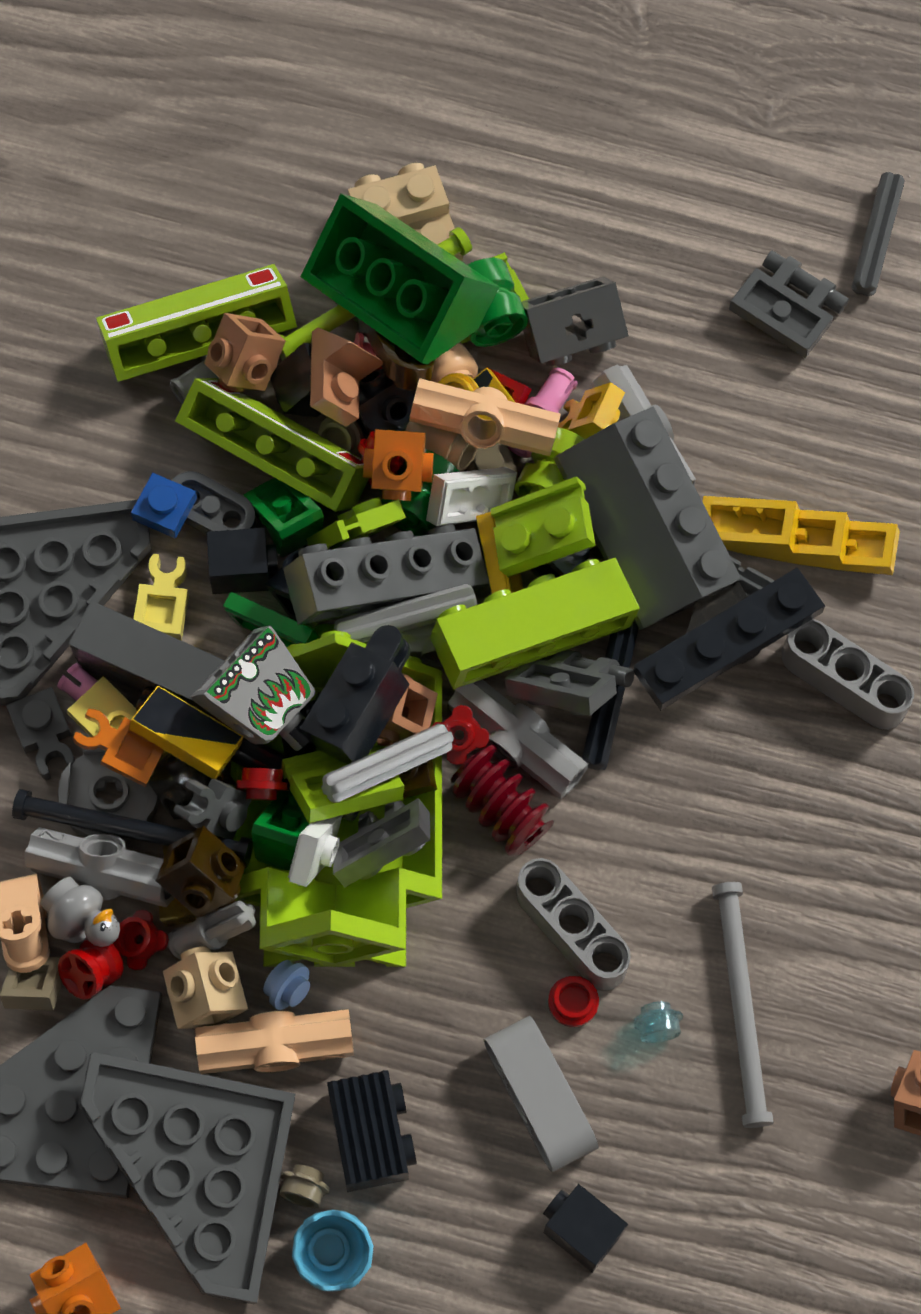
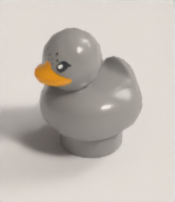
(77, 914)

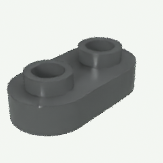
(215, 504)

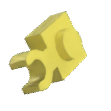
(162, 603)

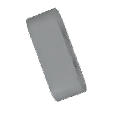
(856, 695)
(568, 900)
(541, 1093)

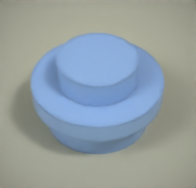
(287, 984)

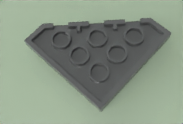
(49, 576)
(41, 1124)
(199, 1159)

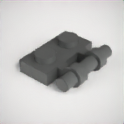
(781, 311)
(568, 682)

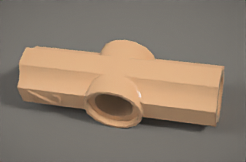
(510, 425)
(274, 1041)

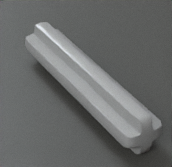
(406, 614)
(387, 763)

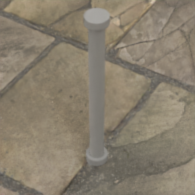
(742, 1005)

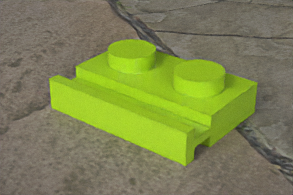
(362, 521)
(542, 527)
(305, 781)

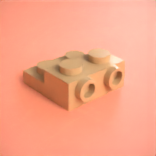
(413, 197)

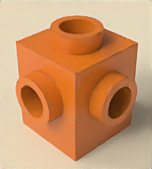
(392, 444)
(73, 1285)

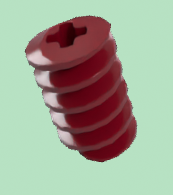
(500, 801)

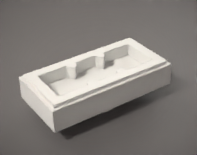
(466, 494)
(315, 850)

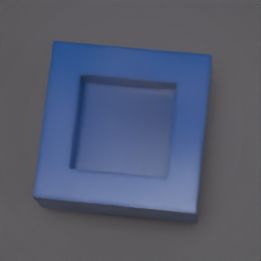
(164, 505)

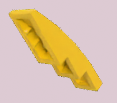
(803, 537)

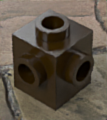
(201, 872)

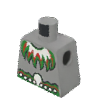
(259, 691)

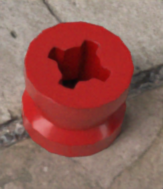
(90, 968)

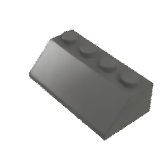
(649, 516)

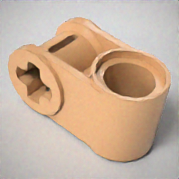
(23, 924)

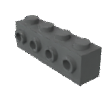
(375, 575)

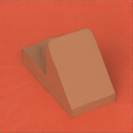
(336, 374)

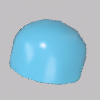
(332, 1250)

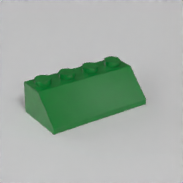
(397, 280)

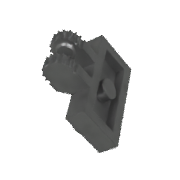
(382, 841)

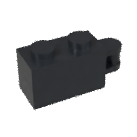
(359, 697)

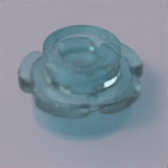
(658, 1022)

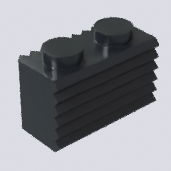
(369, 1130)

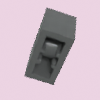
(593, 302)

